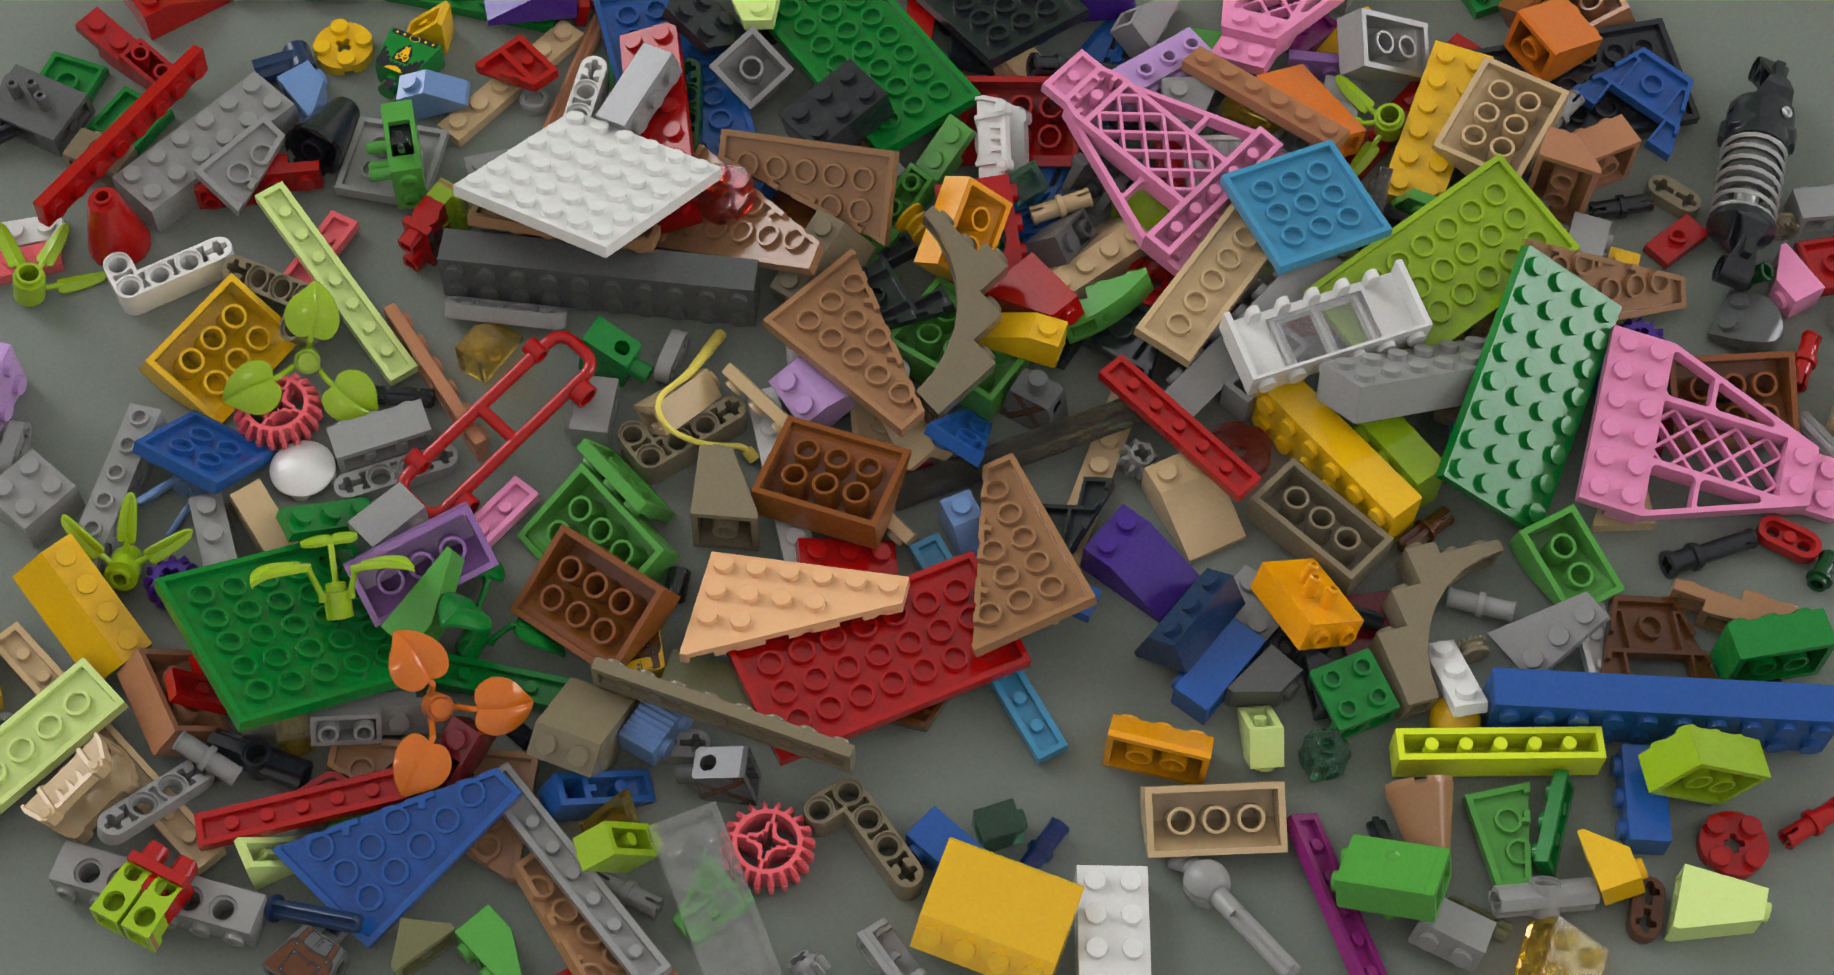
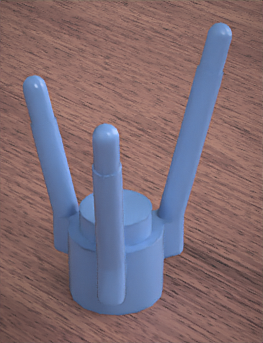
(182, 488)

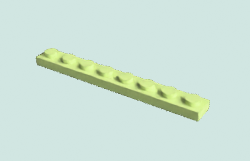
(326, 267)

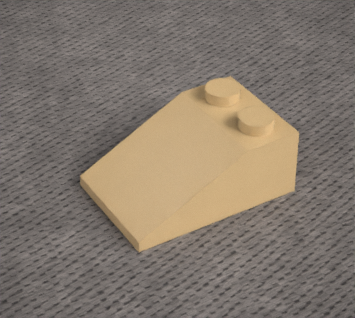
(1191, 507)

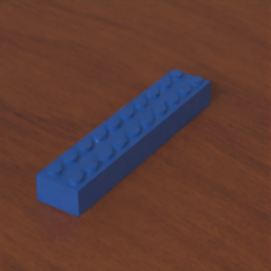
(1654, 707)

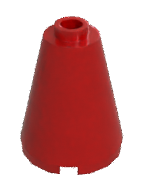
(114, 227)

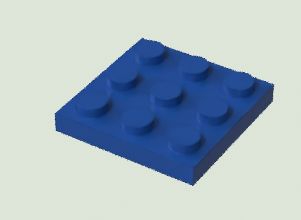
(202, 452)

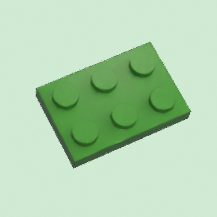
(624, 480)

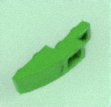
(937, 161)
(1109, 302)

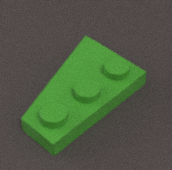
(1501, 831)

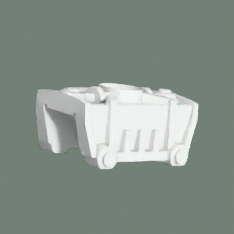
(1000, 136)

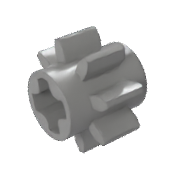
(1136, 458)
(808, 963)

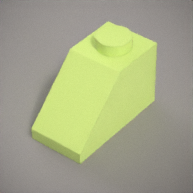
(1261, 737)

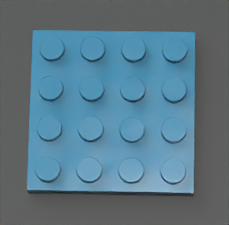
(1305, 206)

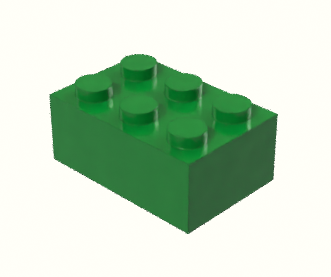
(1774, 646)

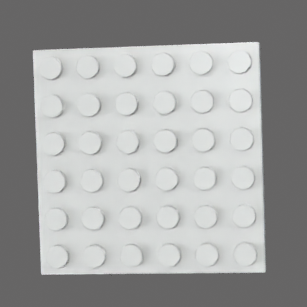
(588, 183)

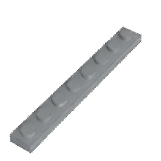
(583, 889)

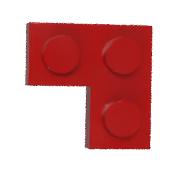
(192, 689)

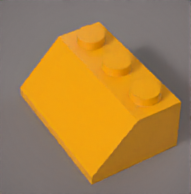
(974, 211)
(1157, 750)

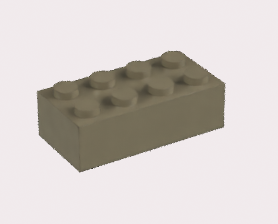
(1319, 524)

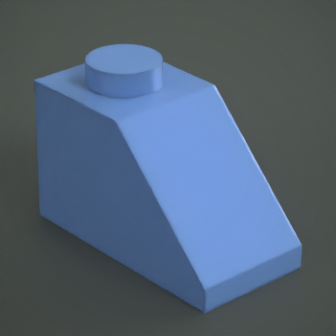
(304, 88)
(433, 93)
(960, 521)

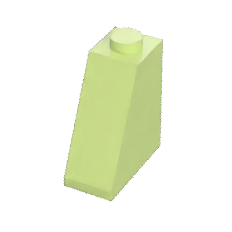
(1714, 906)

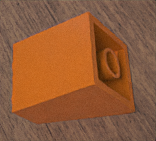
(1551, 39)

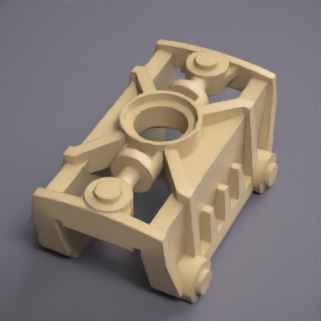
(84, 789)

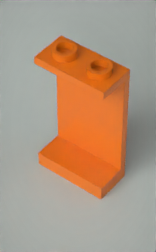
(1307, 89)

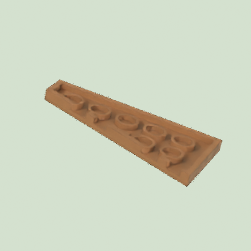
(835, 177)
(1633, 287)
(566, 927)

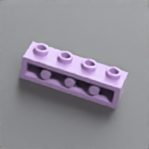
(1160, 61)

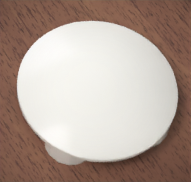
(302, 469)

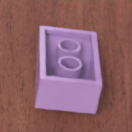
(811, 394)

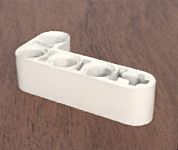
(589, 87)
(167, 278)

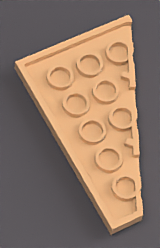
(764, 598)

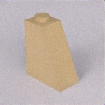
(680, 403)
(257, 516)

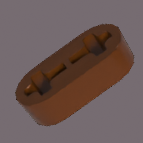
(1653, 911)

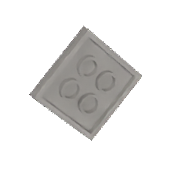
(354, 174)

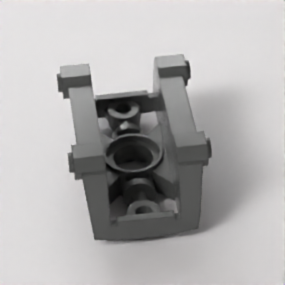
(1084, 175)

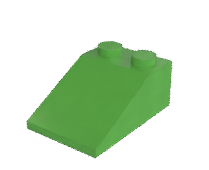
(1565, 558)

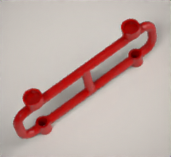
(578, 390)

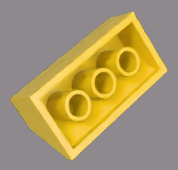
(81, 607)

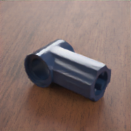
(278, 63)

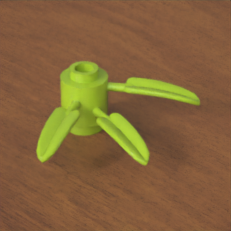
(1387, 122)
(30, 279)
(126, 561)

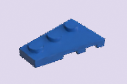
(961, 433)

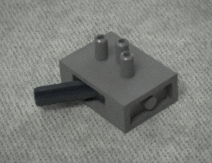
(41, 110)

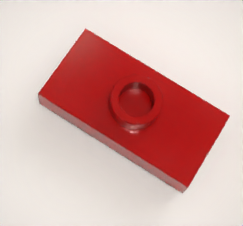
(1675, 241)

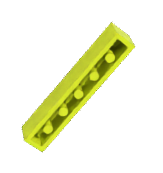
(1496, 751)

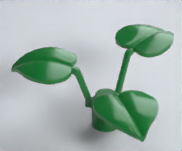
(461, 612)

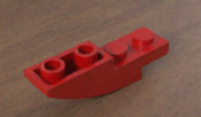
(121, 50)
(295, 175)

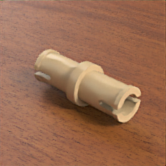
(1060, 206)

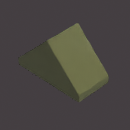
(420, 943)

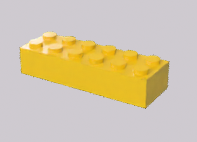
(1438, 93)
(1336, 455)

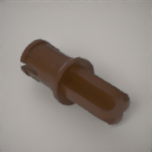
(1426, 529)

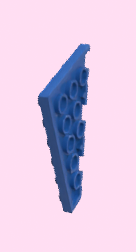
(398, 853)

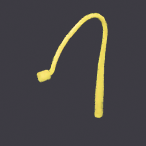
(705, 353)

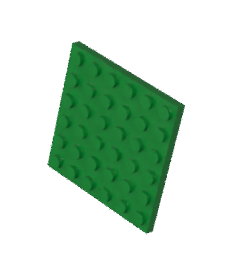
(271, 644)

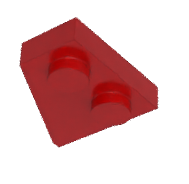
(518, 65)

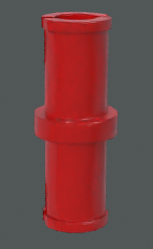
(1806, 358)
(1809, 824)

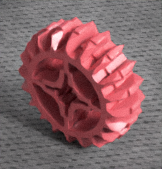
(285, 422)
(793, 856)

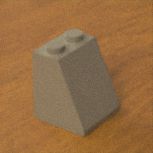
(721, 503)
(581, 728)

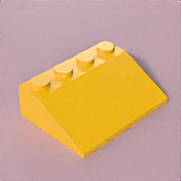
(212, 344)
(996, 913)

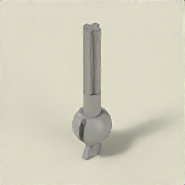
(1208, 886)

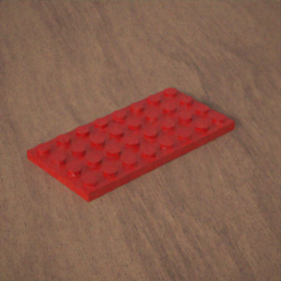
(878, 667)

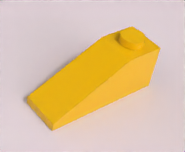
(1029, 337)

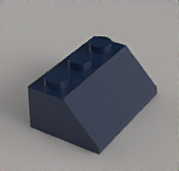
(1193, 622)

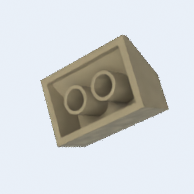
(837, 239)

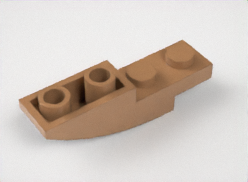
(1718, 608)

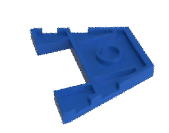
(1649, 87)

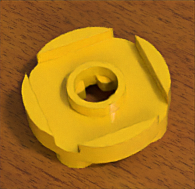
(341, 34)

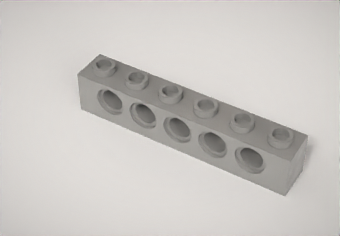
(121, 474)
(243, 927)

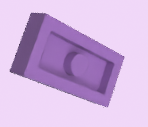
(1316, 62)

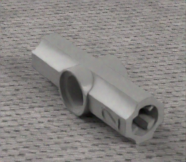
(1543, 897)

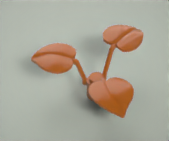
(413, 664)

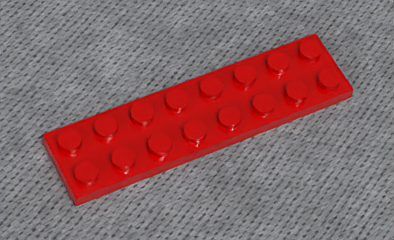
(672, 120)

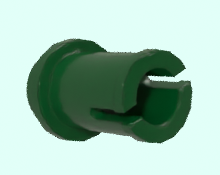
(1762, 273)
(1821, 575)

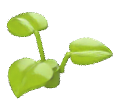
(313, 315)
(337, 596)

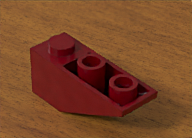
(466, 748)

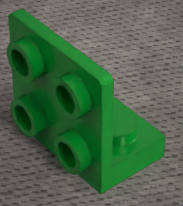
(1355, 693)

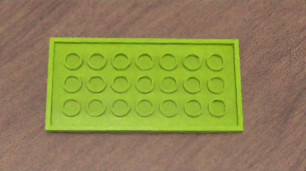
(1461, 247)

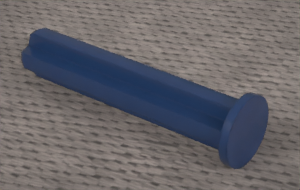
(280, 909)

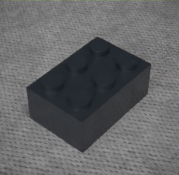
(839, 108)

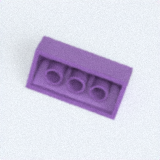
(457, 528)

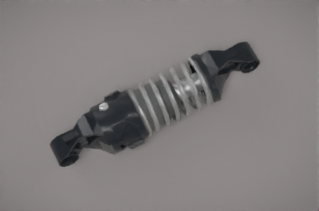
(1752, 161)

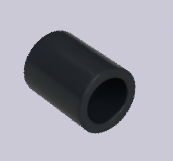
(678, 581)

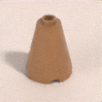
(1423, 809)

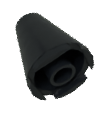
(324, 134)

